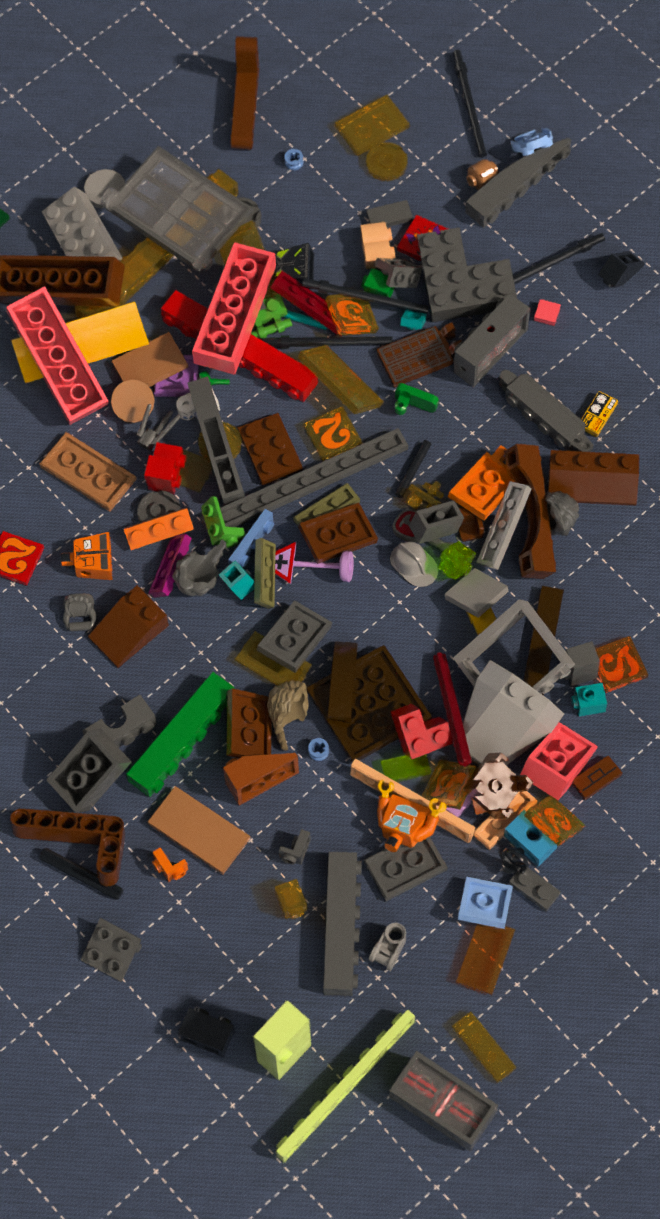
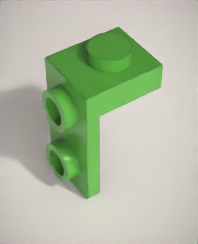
(216, 525)

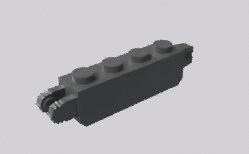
(545, 411)

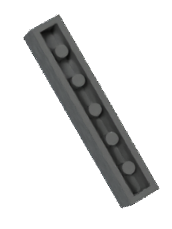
(340, 924)

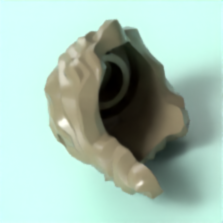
(287, 704)

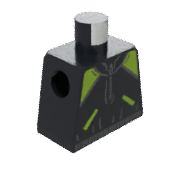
(296, 262)

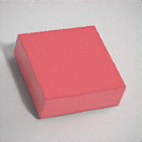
(547, 312)

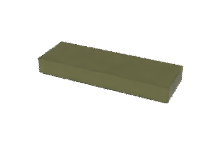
(334, 501)
(264, 573)

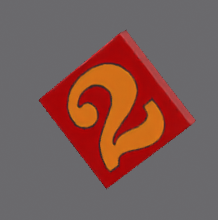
(18, 557)

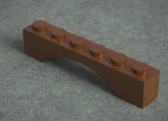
(537, 556)

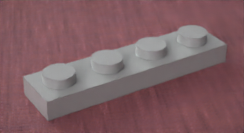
(504, 525)

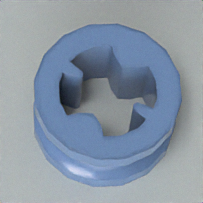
(293, 153)
(319, 742)

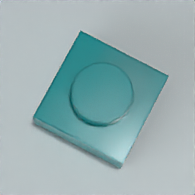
(413, 320)

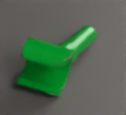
(214, 381)

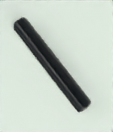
(79, 872)

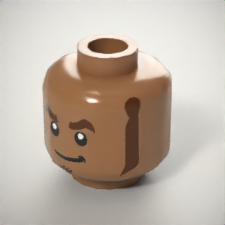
(481, 173)

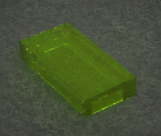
(404, 768)

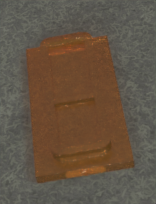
(485, 958)

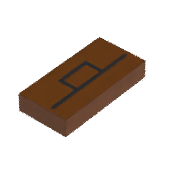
(596, 777)

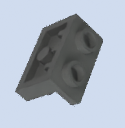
(400, 272)

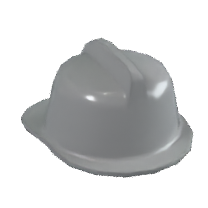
(414, 564)

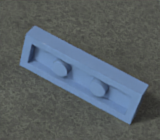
(262, 525)

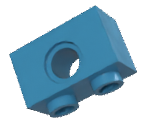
(535, 850)

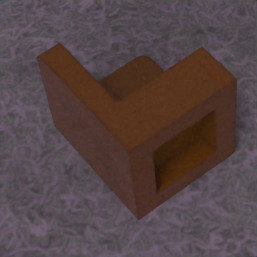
(471, 527)

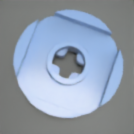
(531, 140)

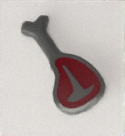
(402, 530)

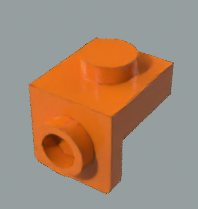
(162, 864)

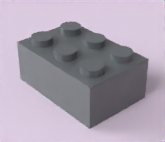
(88, 770)

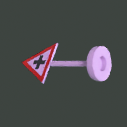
(285, 561)

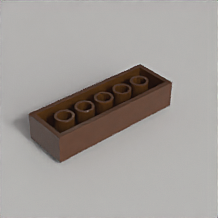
(66, 278)

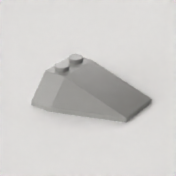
(506, 715)

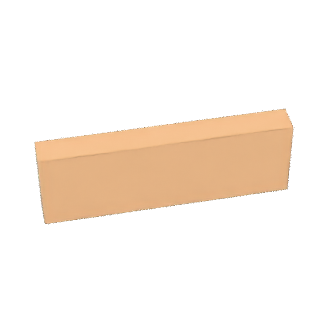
(493, 829)

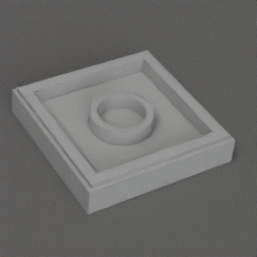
(476, 592)

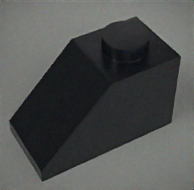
(620, 268)

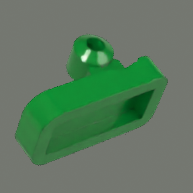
(409, 395)

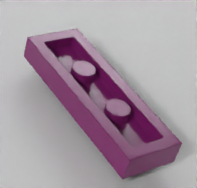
(175, 551)

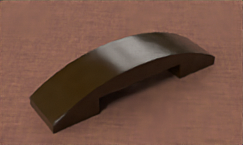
(342, 680)

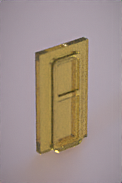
(267, 667)

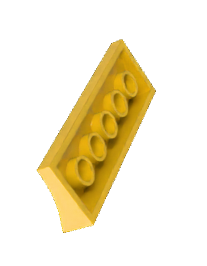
(96, 336)

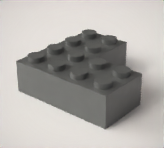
(453, 286)

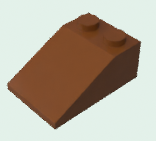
(258, 773)

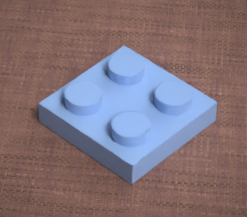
(485, 902)

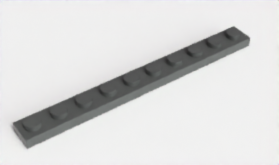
(313, 479)

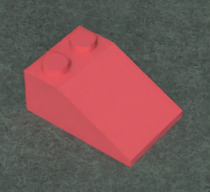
(558, 760)

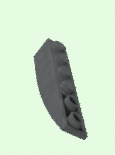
(514, 182)
(216, 440)

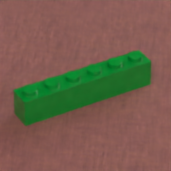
(180, 736)

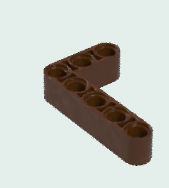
(245, 92)
(76, 834)

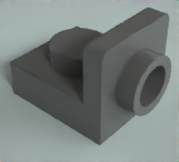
(299, 845)

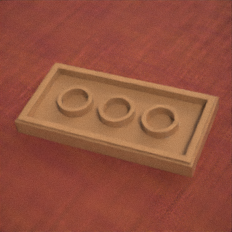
(87, 471)
(199, 830)

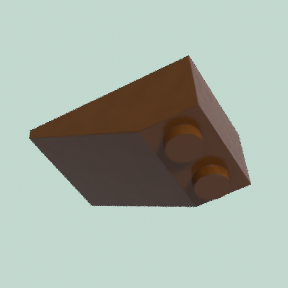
(129, 626)

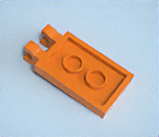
(483, 485)

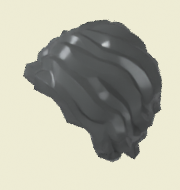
(562, 512)
(198, 573)

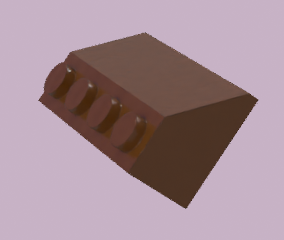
(595, 476)

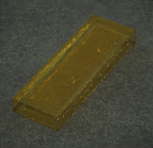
(484, 1047)

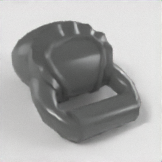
(77, 606)

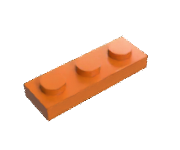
(158, 528)

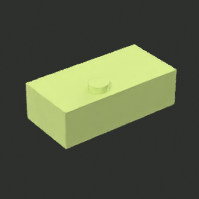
(282, 1040)

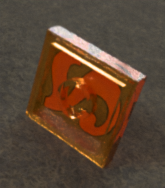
(620, 664)

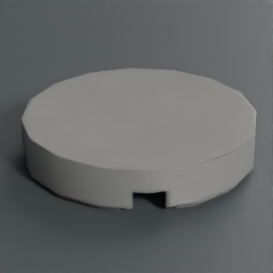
(99, 182)

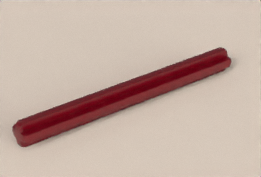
(452, 709)

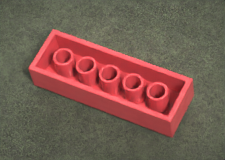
(234, 308)
(57, 355)

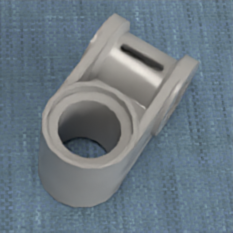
(388, 950)

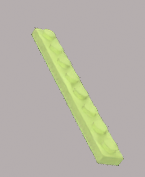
(338, 1092)

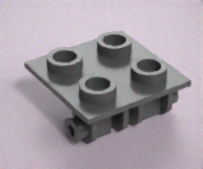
(111, 949)

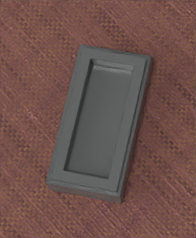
(392, 214)

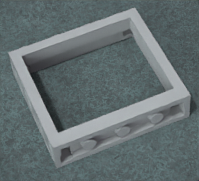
(502, 625)

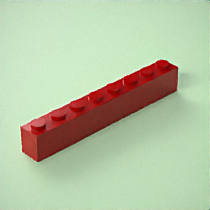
(258, 356)

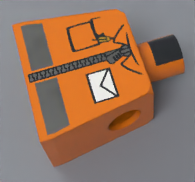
(91, 557)

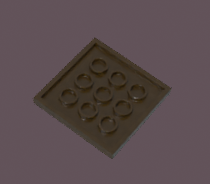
(376, 692)

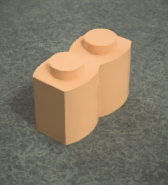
(375, 243)

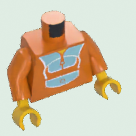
(405, 820)

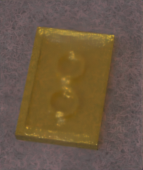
(372, 125)

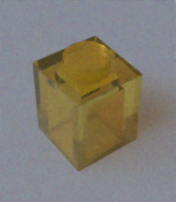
(291, 899)

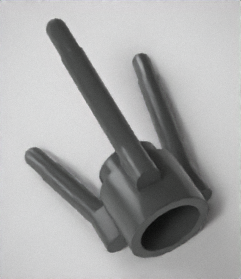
(148, 438)

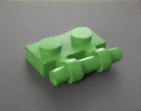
(274, 311)

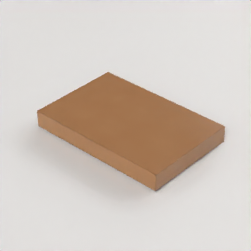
(151, 362)

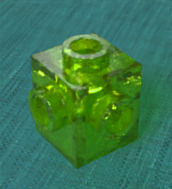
(456, 560)

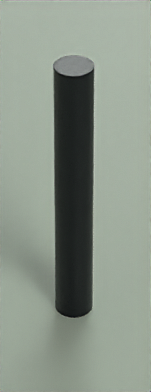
(413, 469)

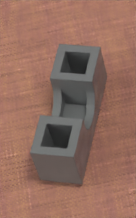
(138, 720)

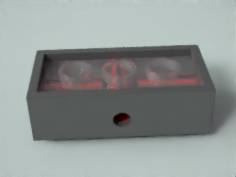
(491, 339)
(443, 1101)

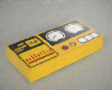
(598, 413)

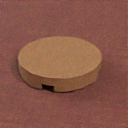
(131, 400)

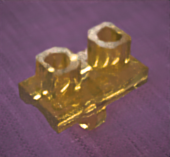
(417, 495)

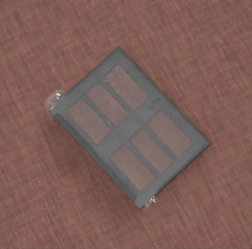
(177, 209)

